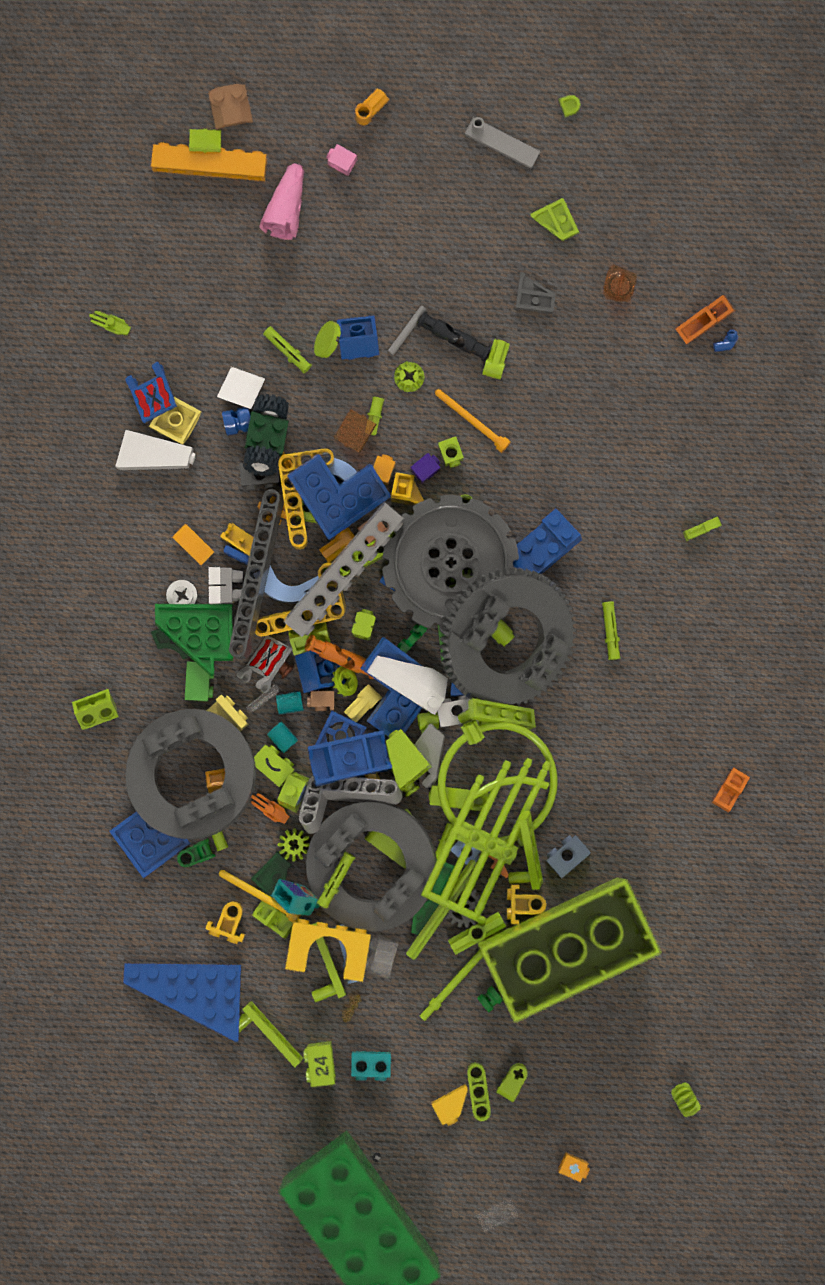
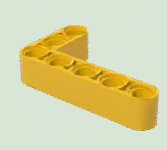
(289, 493)
(271, 620)

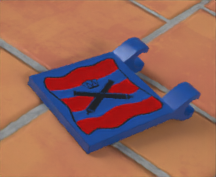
(152, 396)

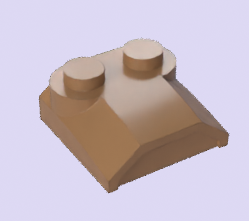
(230, 105)

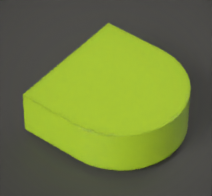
(570, 105)

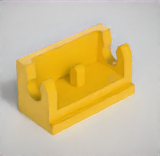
(238, 538)

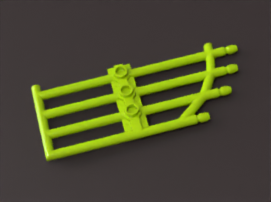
(483, 841)

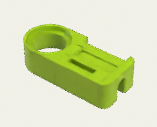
(702, 528)

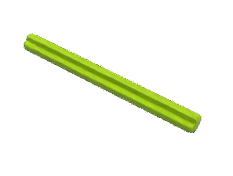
(440, 913)

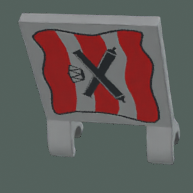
(265, 662)

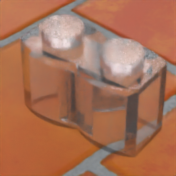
(382, 956)

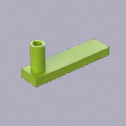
(497, 712)
(534, 874)
(336, 986)
(252, 1013)

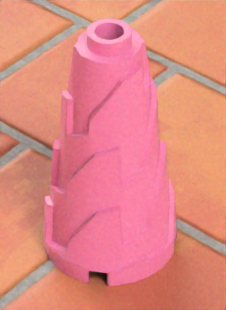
(284, 208)

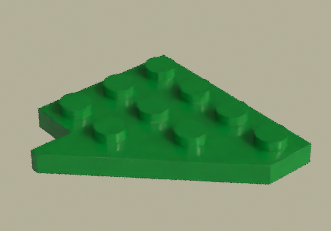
(198, 630)

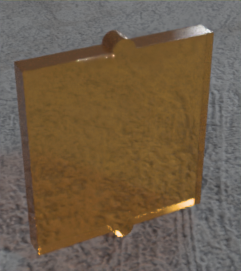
(355, 431)

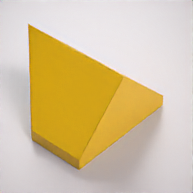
(405, 490)

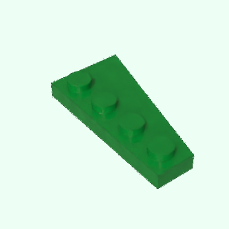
(427, 910)

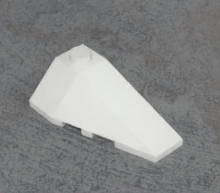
(415, 682)

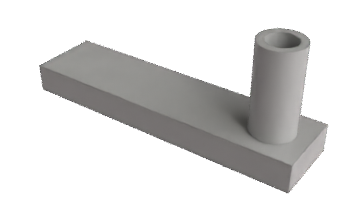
(502, 142)

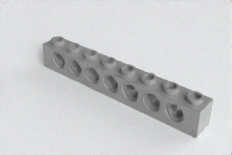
(294, 618)

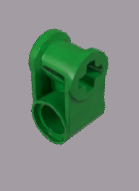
(197, 853)

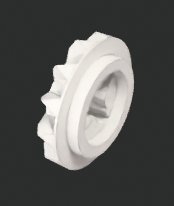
(180, 586)

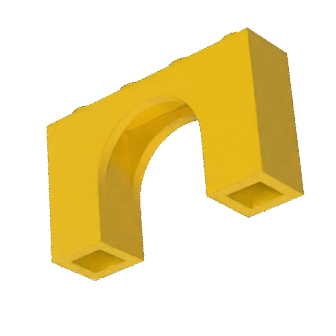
(305, 934)

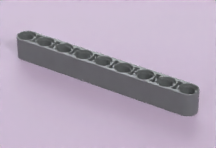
(259, 583)

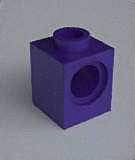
(425, 467)

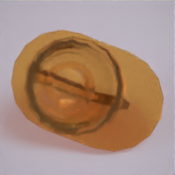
(619, 284)

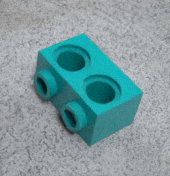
(371, 1059)

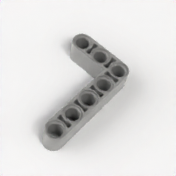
(344, 793)

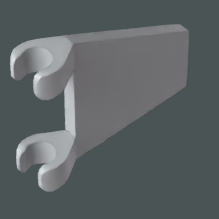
(431, 747)

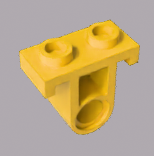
(522, 904)
(227, 924)

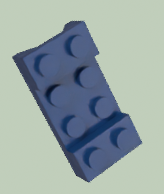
(547, 543)
(349, 758)

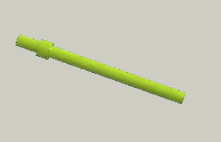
(436, 1002)

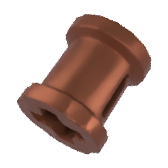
(285, 669)

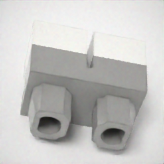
(221, 585)

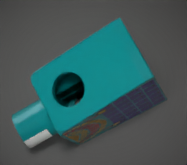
(295, 898)

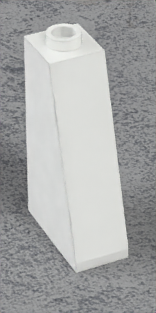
(148, 452)

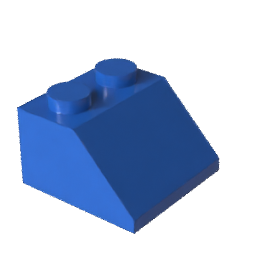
(358, 337)
(315, 671)

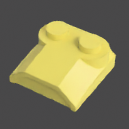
(177, 422)

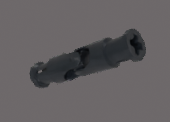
(447, 332)

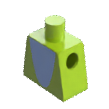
(293, 791)

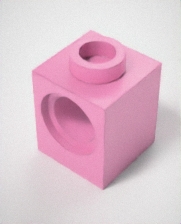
(341, 159)

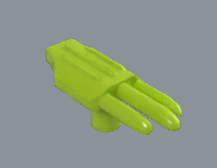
(112, 324)

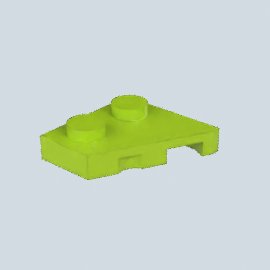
(556, 219)

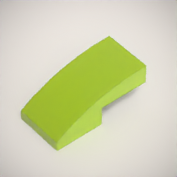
(273, 919)

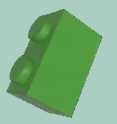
(198, 683)

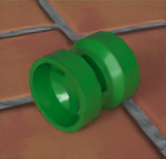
(494, 997)

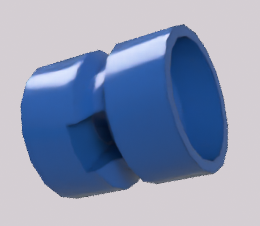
(236, 420)

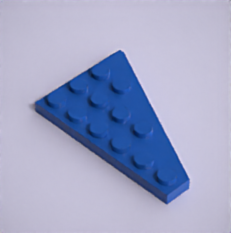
(195, 990)

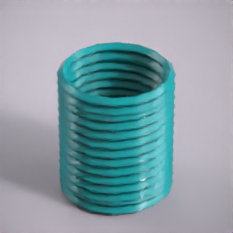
(289, 702)
(282, 737)

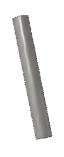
(406, 331)

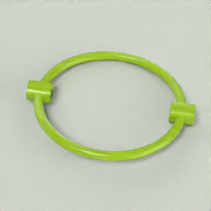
(473, 734)

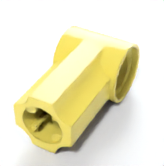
(365, 700)

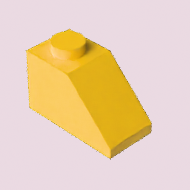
(450, 1105)

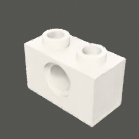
(445, 714)

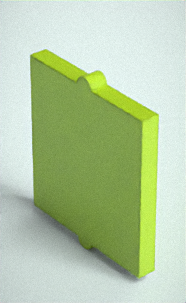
(205, 140)

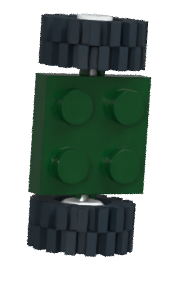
(266, 435)

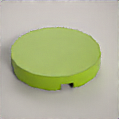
(326, 339)

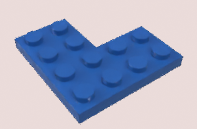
(334, 504)
(394, 709)

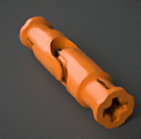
(335, 654)

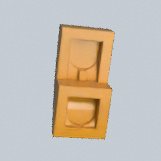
(193, 544)

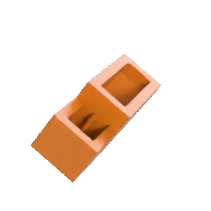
(705, 319)

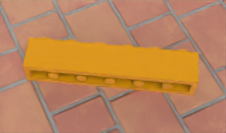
(223, 164)

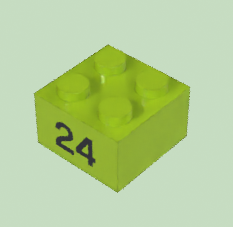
(321, 1064)

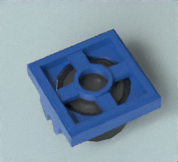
(339, 730)

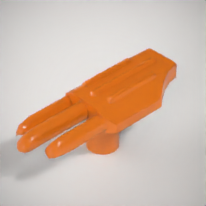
(272, 809)

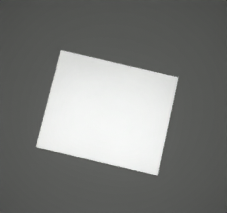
(241, 387)

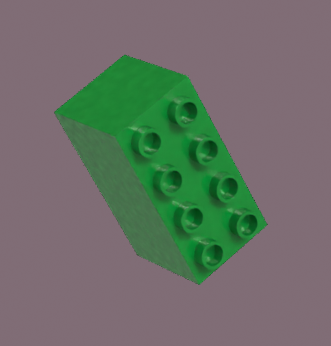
(357, 1219)

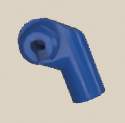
(728, 343)

